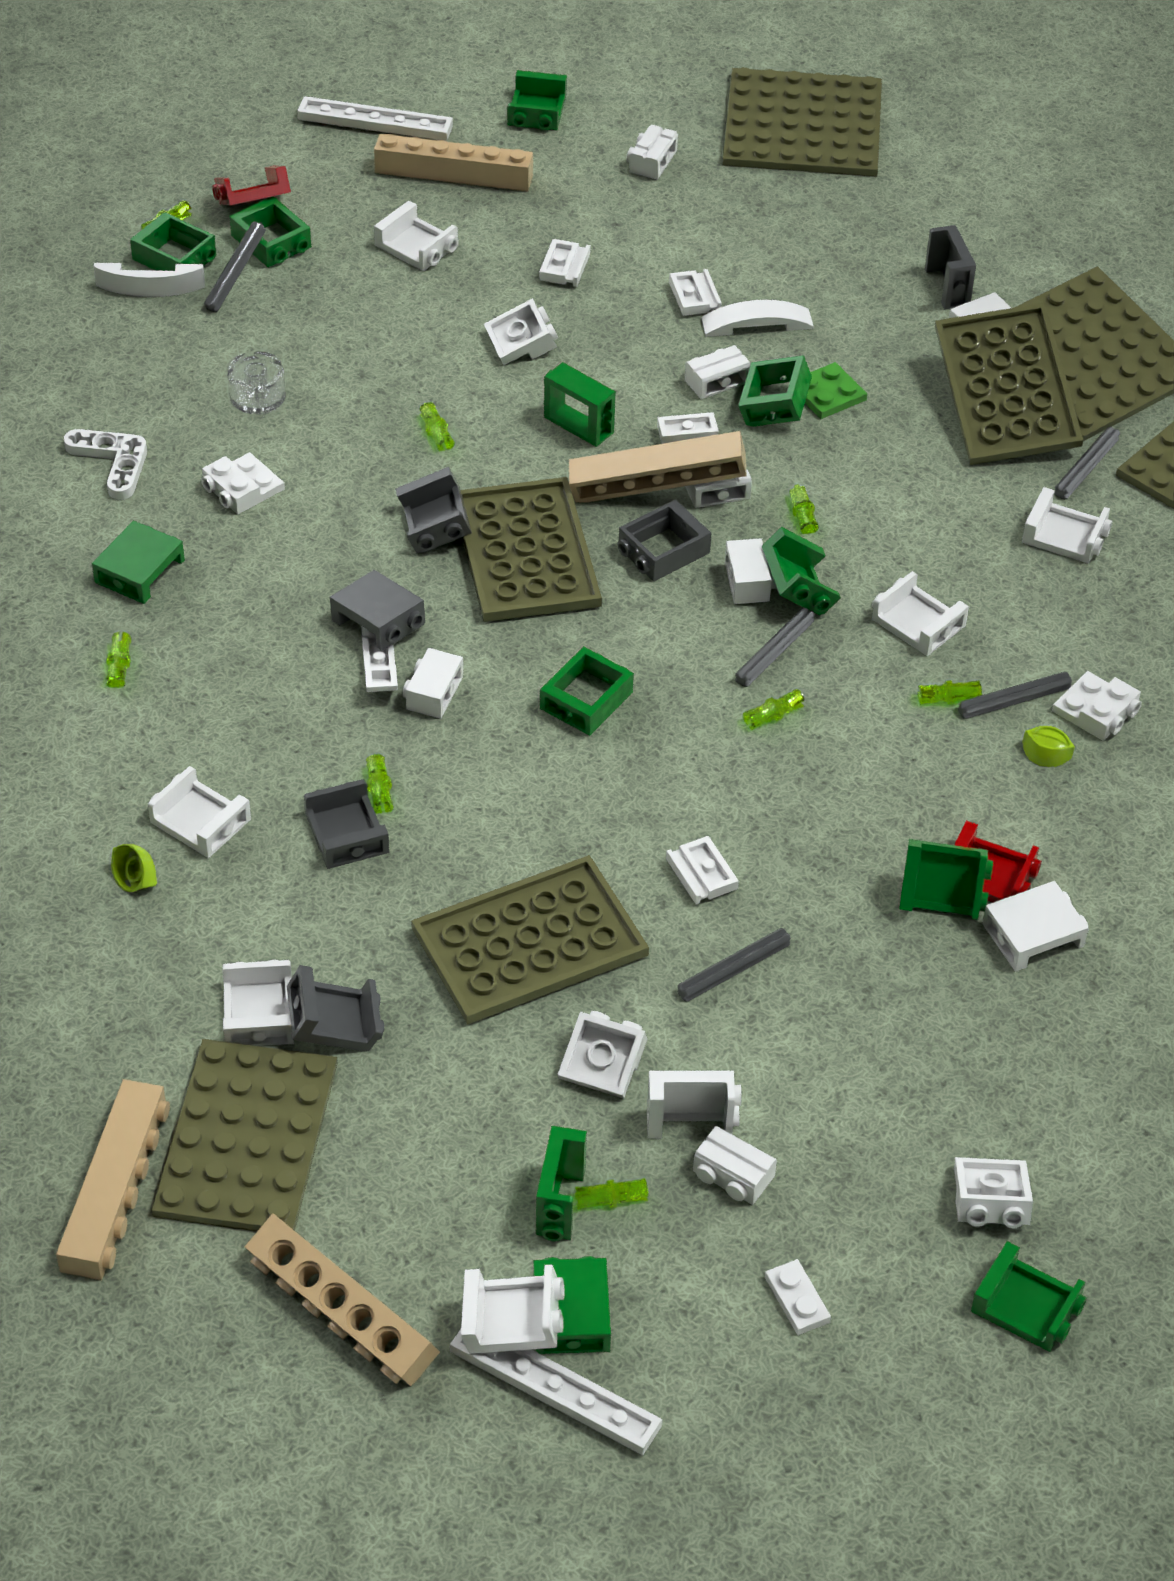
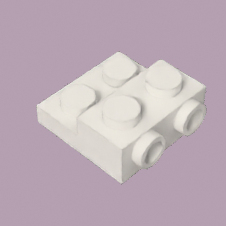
(522, 332)
(240, 482)
(1098, 705)
(603, 1053)
(993, 1192)

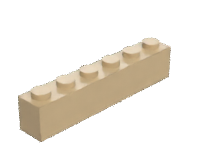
(453, 162)
(657, 467)
(112, 1180)

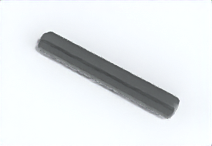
(234, 266)
(1087, 463)
(774, 647)
(1014, 695)
(733, 964)

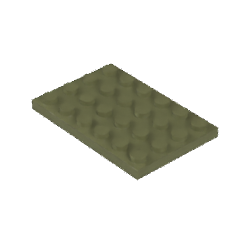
(1008, 383)
(528, 550)
(529, 939)
(245, 1136)

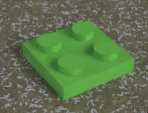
(833, 391)

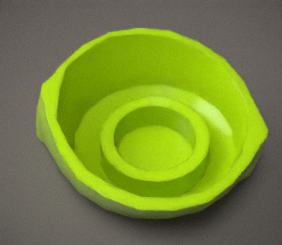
(1047, 746)
(135, 865)

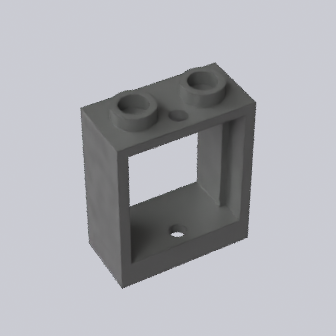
(669, 516)

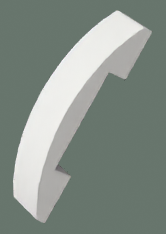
(149, 283)
(754, 314)
(378, 664)

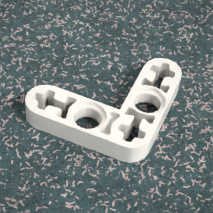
(119, 451)

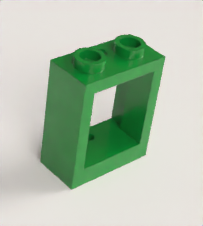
(268, 213)
(166, 227)
(598, 397)
(787, 406)
(576, 712)

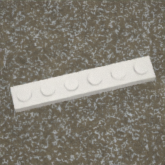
(375, 118)
(568, 1393)

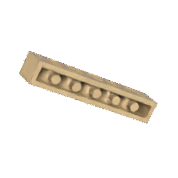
(413, 1350)

